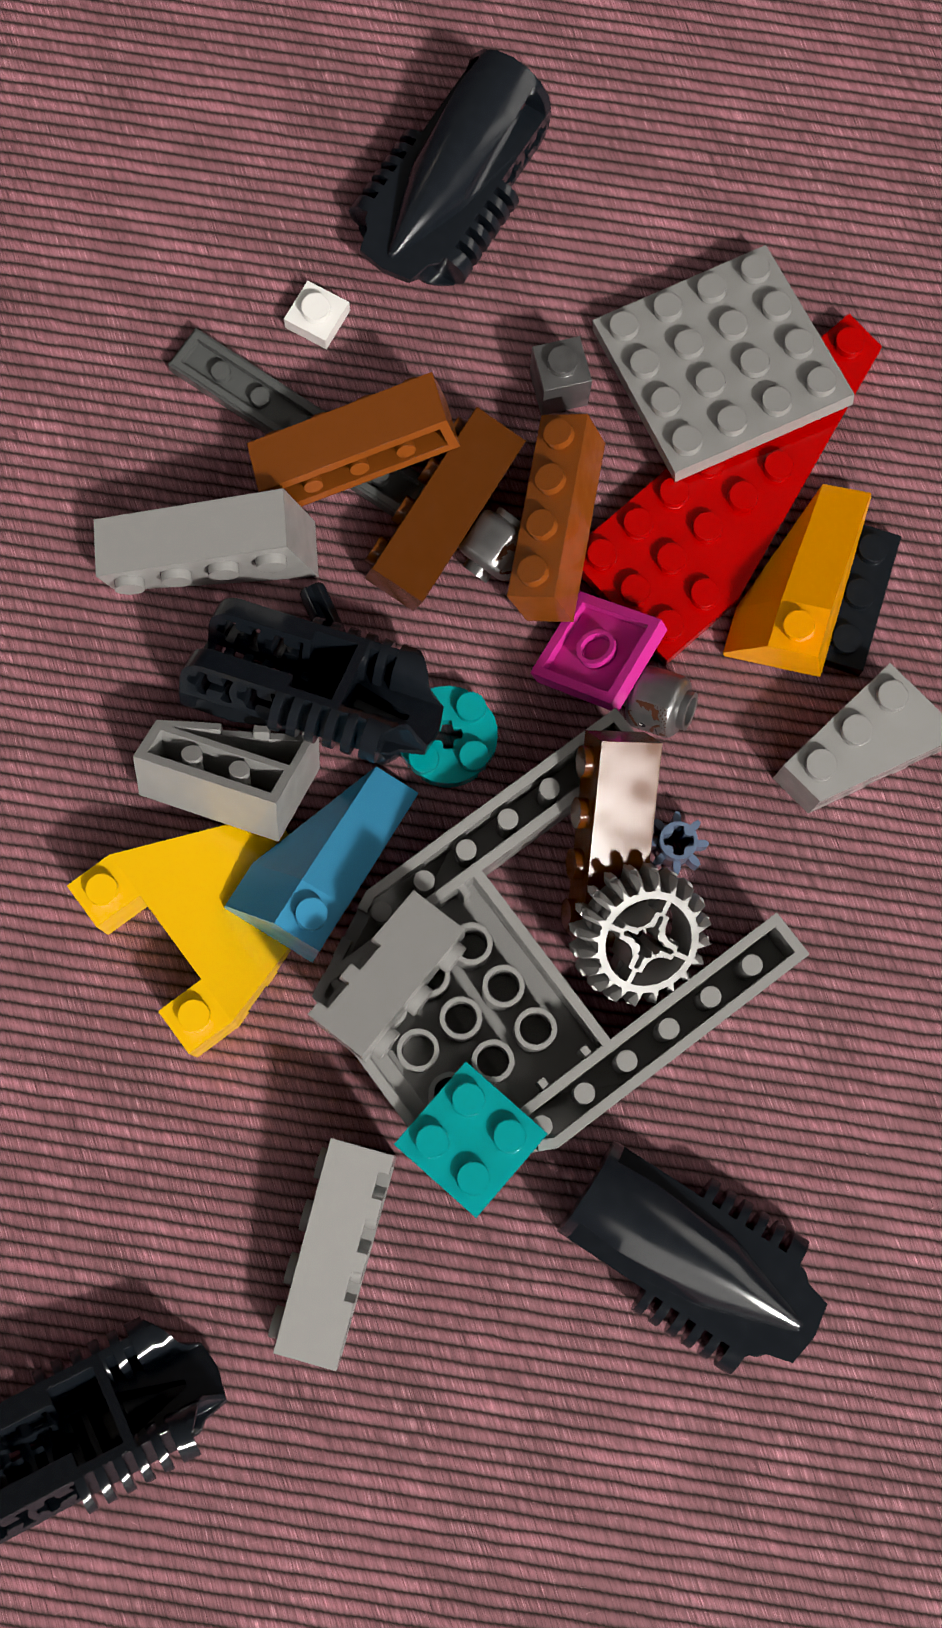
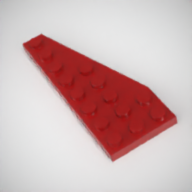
(696, 541)

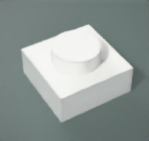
(317, 314)

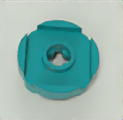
(471, 753)

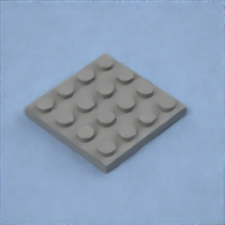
(722, 363)

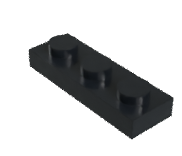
(862, 600)

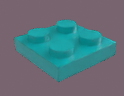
(470, 1139)

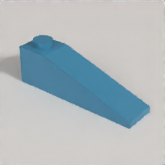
(315, 871)

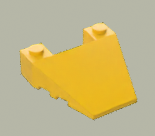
(186, 889)

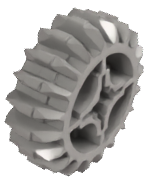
(642, 963)

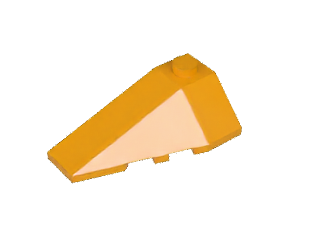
(798, 594)

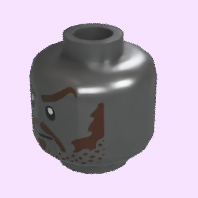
(491, 544)
(661, 702)

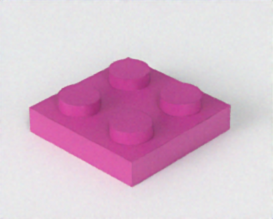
(599, 652)

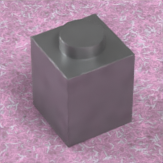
(560, 375)

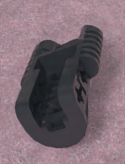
(452, 182)
(326, 682)
(698, 1261)
(102, 1423)

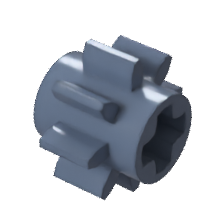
(686, 836)

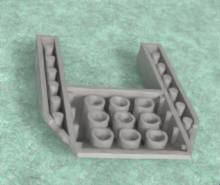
(507, 1001)

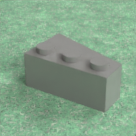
(865, 741)
(226, 774)
(391, 978)

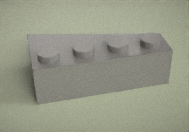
(207, 543)
(333, 1254)

